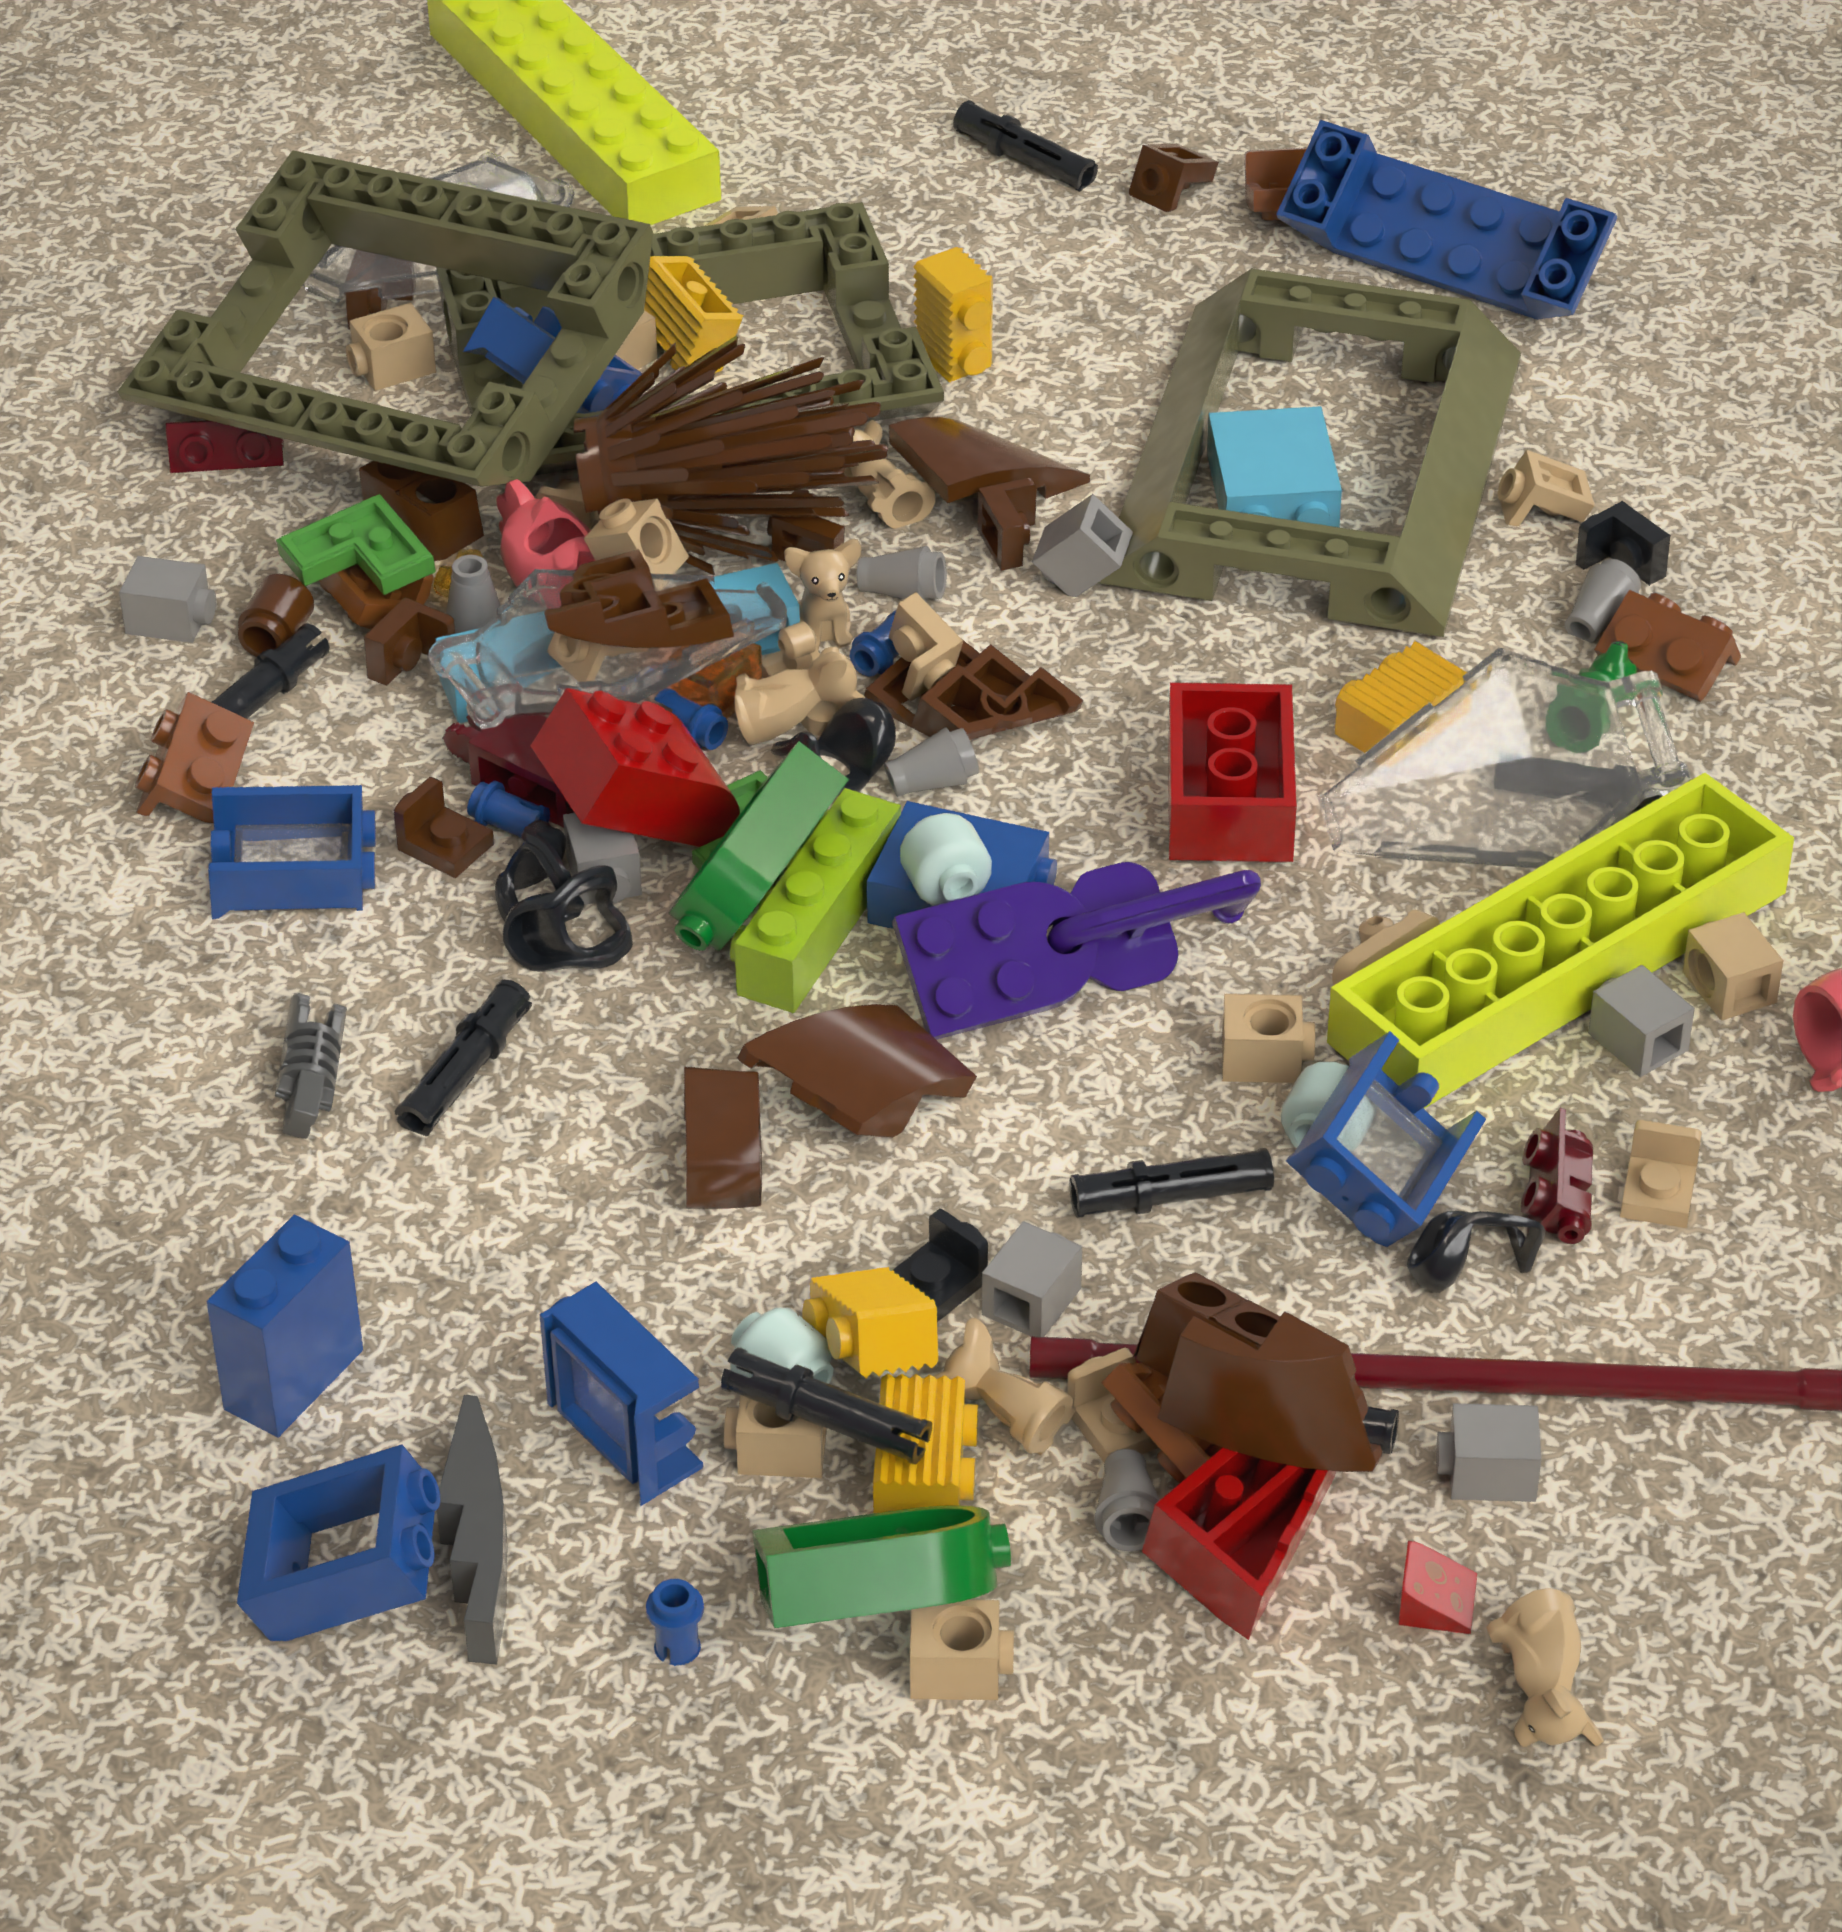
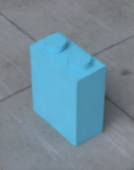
(1275, 464)

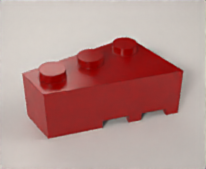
(1234, 1531)

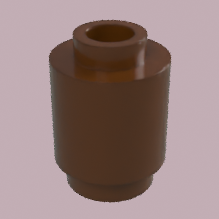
(274, 613)

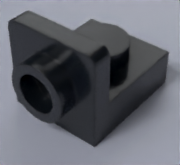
(1627, 537)
(949, 1264)

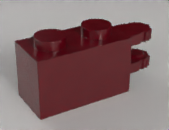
(507, 757)

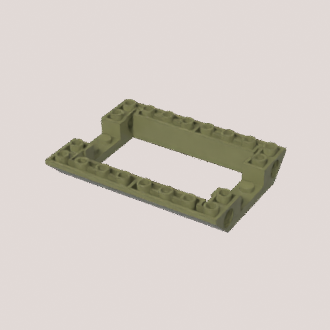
(584, 259)
(749, 262)
(1372, 576)

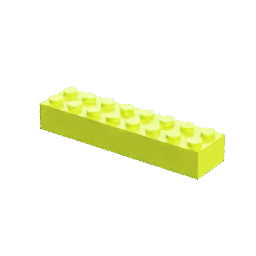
(582, 104)
(1553, 937)

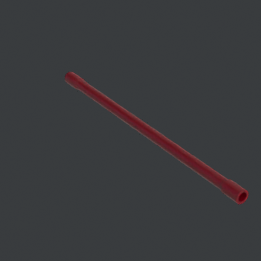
(1801, 1388)

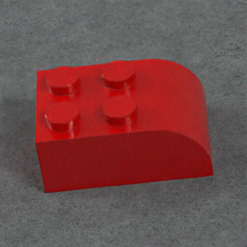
(633, 769)
(1231, 772)

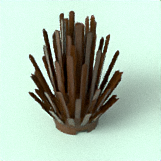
(719, 462)

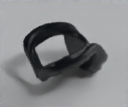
(857, 735)
(533, 862)
(538, 933)
(1445, 1242)

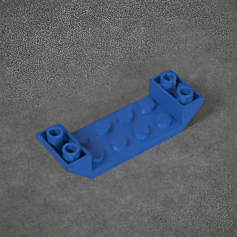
(1443, 227)

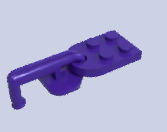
(992, 956)

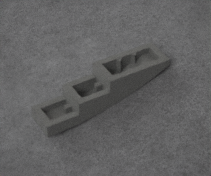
(475, 1524)

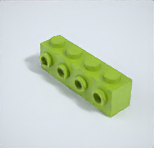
(813, 903)

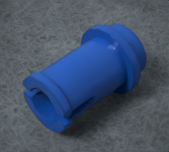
(874, 650)
(703, 722)
(502, 809)
(675, 1612)

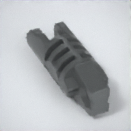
(308, 1065)

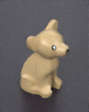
(895, 492)
(824, 578)
(783, 700)
(1027, 1408)
(1545, 1656)

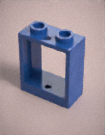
(296, 1600)

